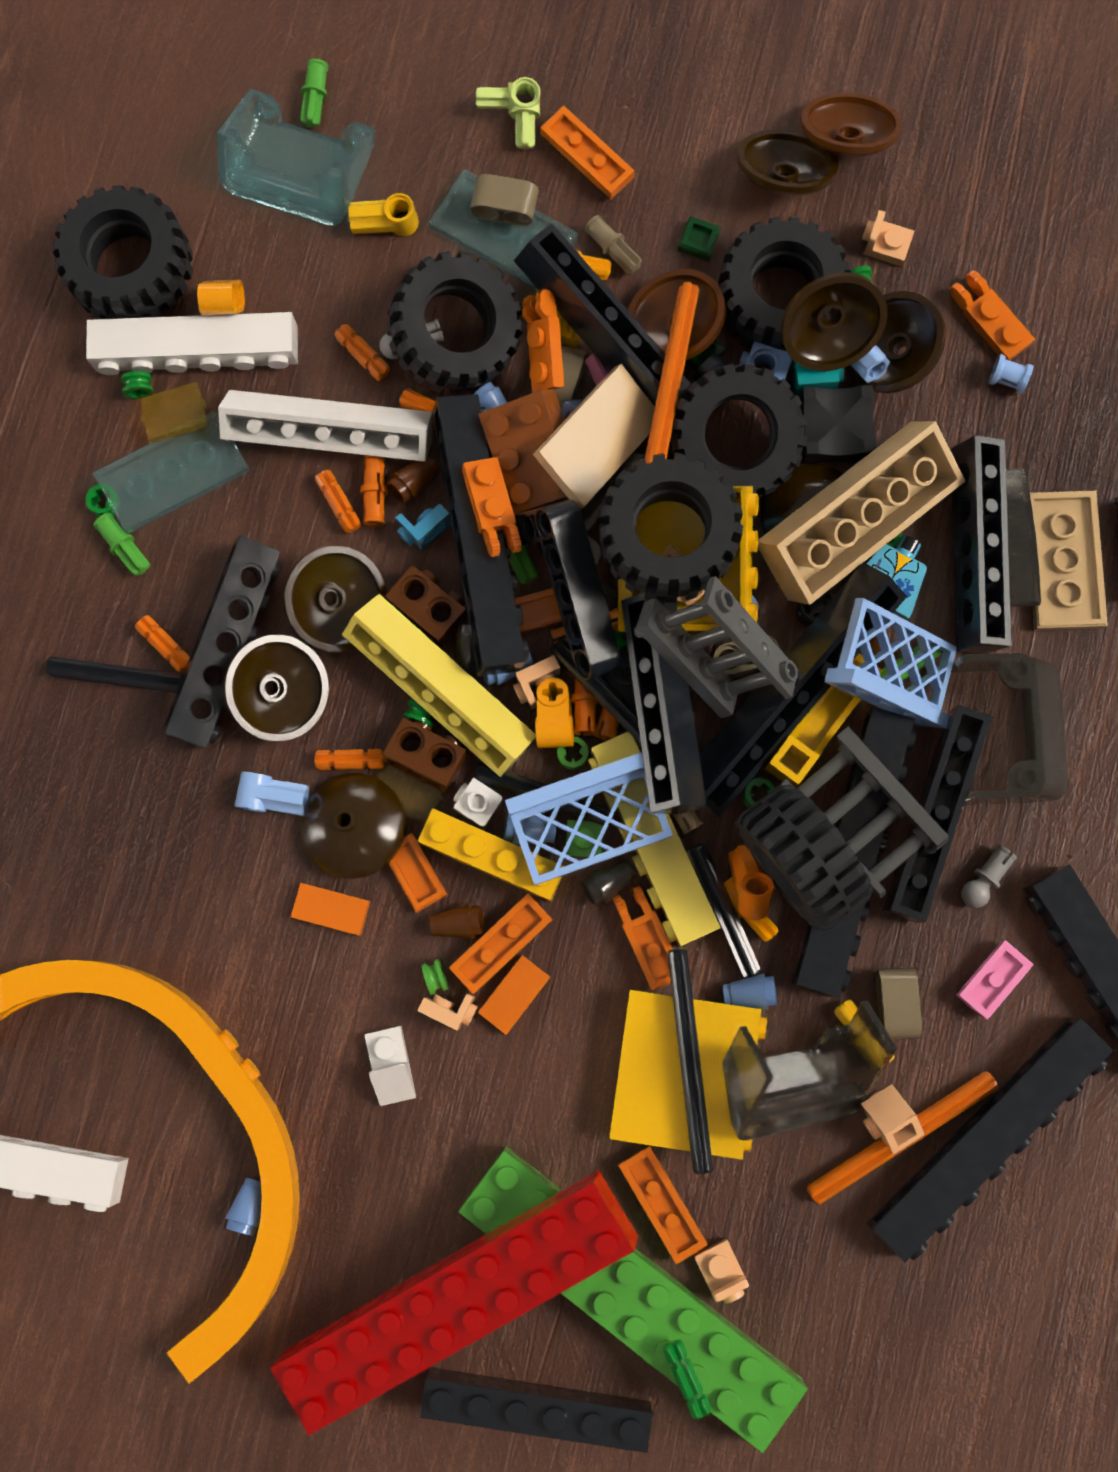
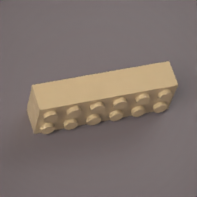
(860, 511)

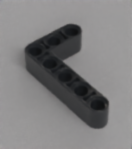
(575, 584)

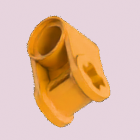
(554, 718)

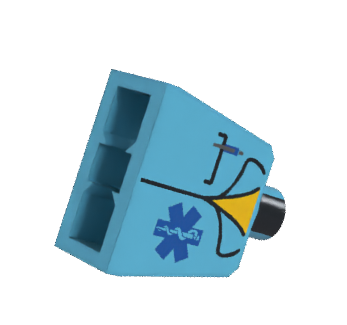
(903, 569)

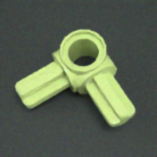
(522, 112)

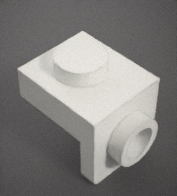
(476, 802)

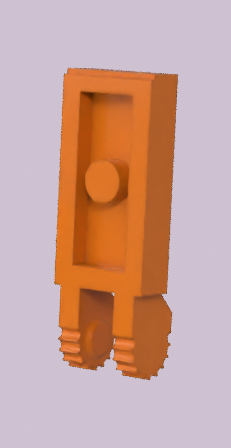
(991, 317)
(543, 341)
(491, 504)
(647, 940)

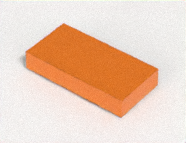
(539, 610)
(416, 875)
(330, 909)
(514, 994)

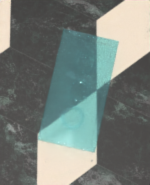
(489, 239)
(169, 474)

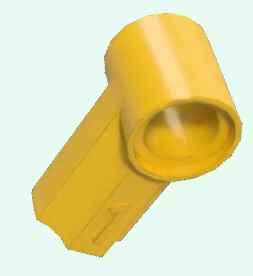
(380, 216)

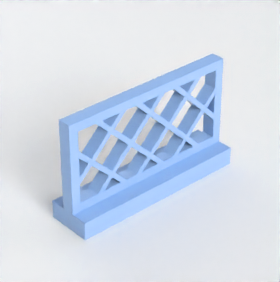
(889, 691)
(576, 789)

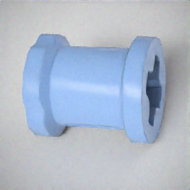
(1010, 374)

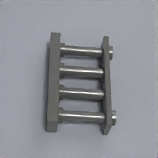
(706, 673)
(899, 806)

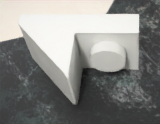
(390, 1066)

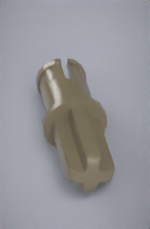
(613, 244)

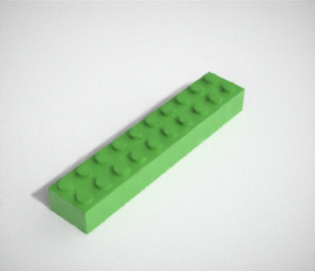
(650, 1309)

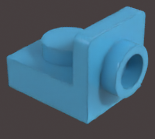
(428, 527)

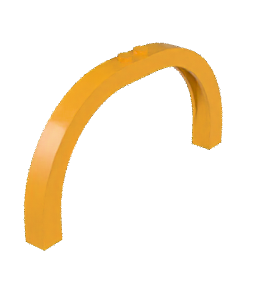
(248, 1097)

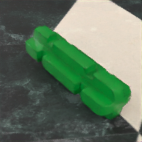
(687, 1379)

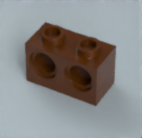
(421, 611)
(419, 762)

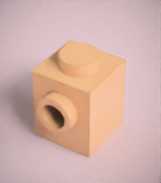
(891, 1119)

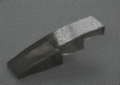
(1022, 542)

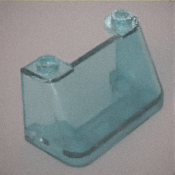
(290, 164)

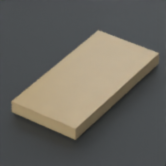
(597, 436)
(1069, 561)

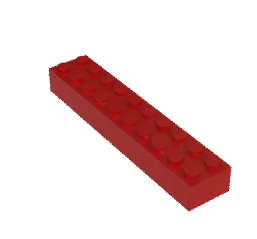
(455, 1302)

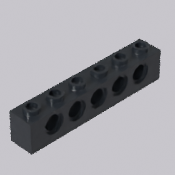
(981, 547)
(244, 555)

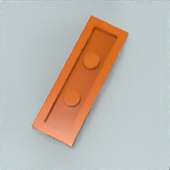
(587, 152)
(500, 943)
(662, 1204)

